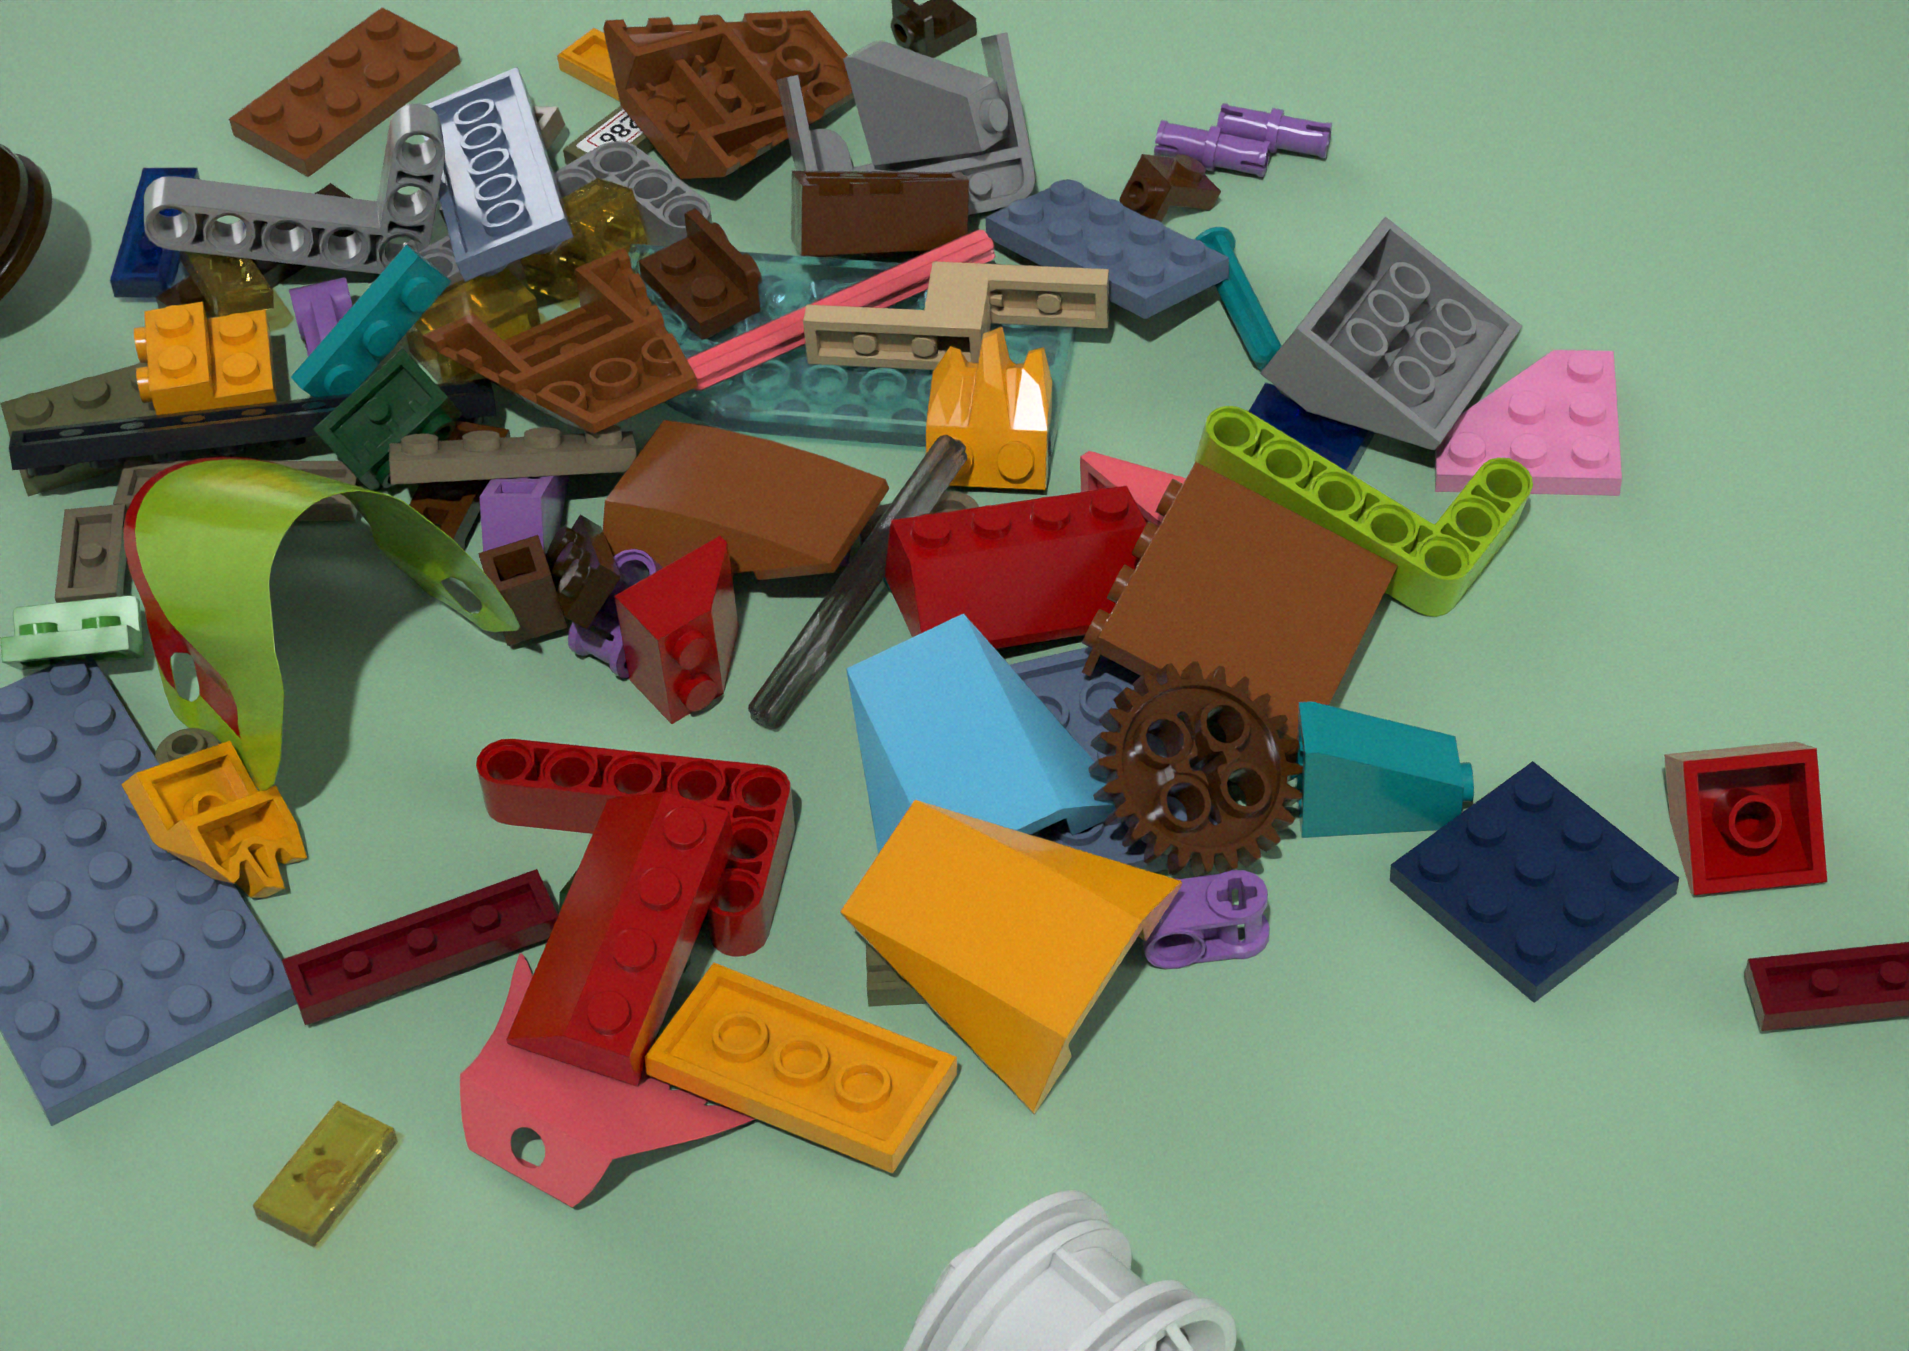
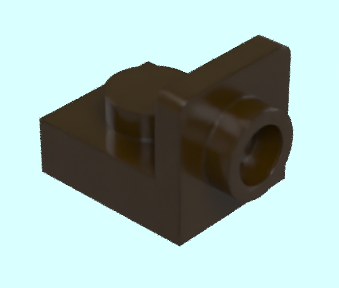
(931, 26)

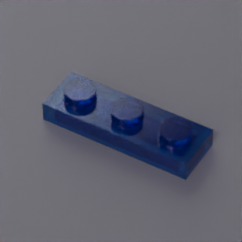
(141, 265)

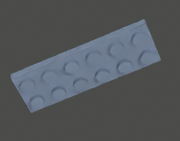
(497, 177)

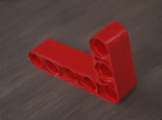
(569, 786)

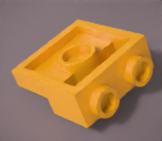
(203, 360)

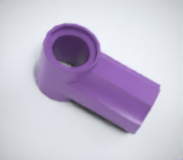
(319, 309)

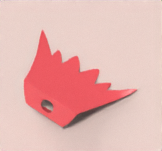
(575, 1111)

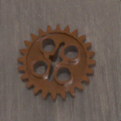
(1142, 780)

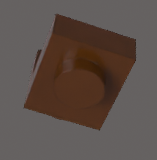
(1166, 183)

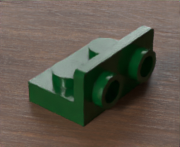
(381, 412)

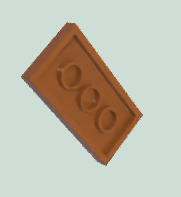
(344, 91)

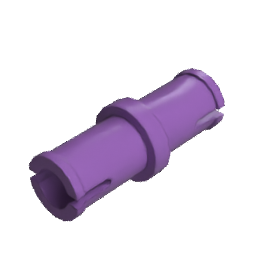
(1280, 130)
(1213, 148)

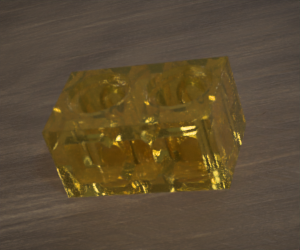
(602, 221)

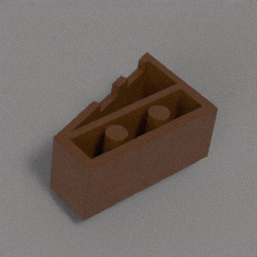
(876, 211)

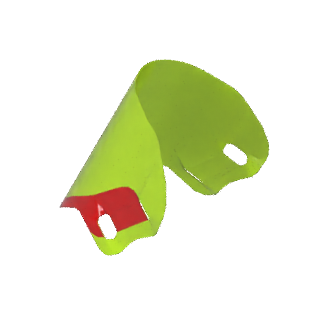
(202, 564)

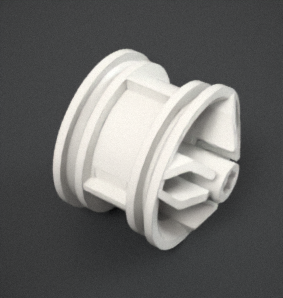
(1062, 1283)

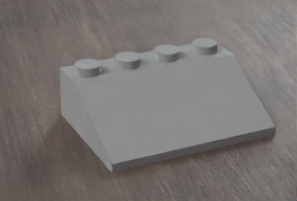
(1393, 343)

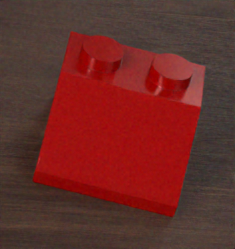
(681, 631)
(1747, 816)

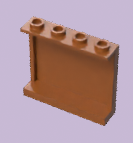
(1241, 590)

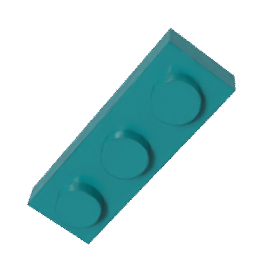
(372, 326)

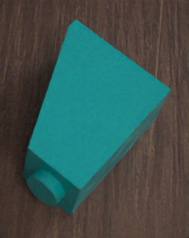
(1375, 774)

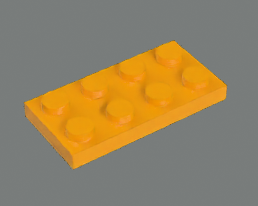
(802, 1067)

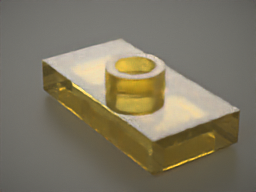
(228, 283)
(325, 1174)

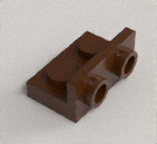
(704, 278)

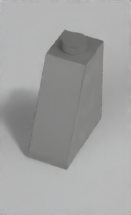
(922, 105)

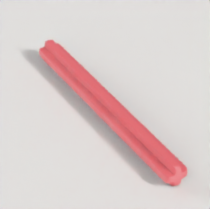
(874, 292)

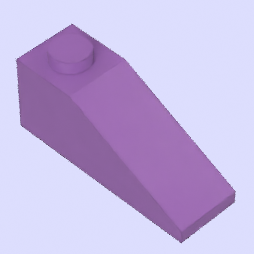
(522, 509)

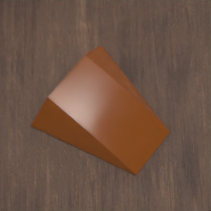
(712, 88)
(584, 364)
(769, 502)

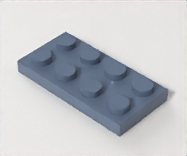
(1083, 229)

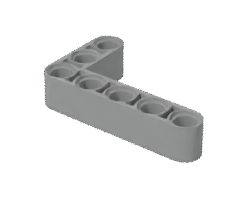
(658, 195)
(314, 214)

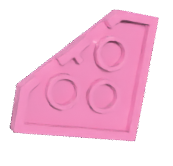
(1551, 420)

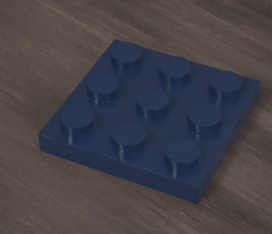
(1533, 880)

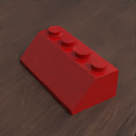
(1015, 566)
(624, 934)

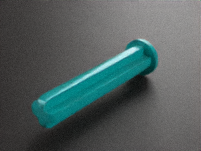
(1242, 301)

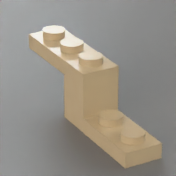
(956, 313)

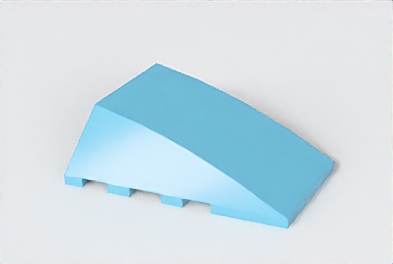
(966, 734)

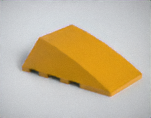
(1004, 933)

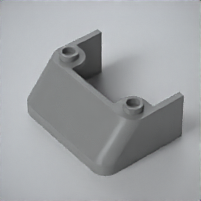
(994, 175)

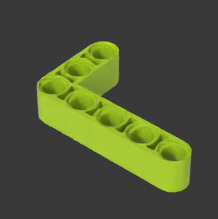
(1432, 560)

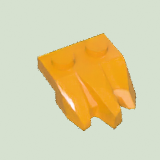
(996, 412)
(217, 819)

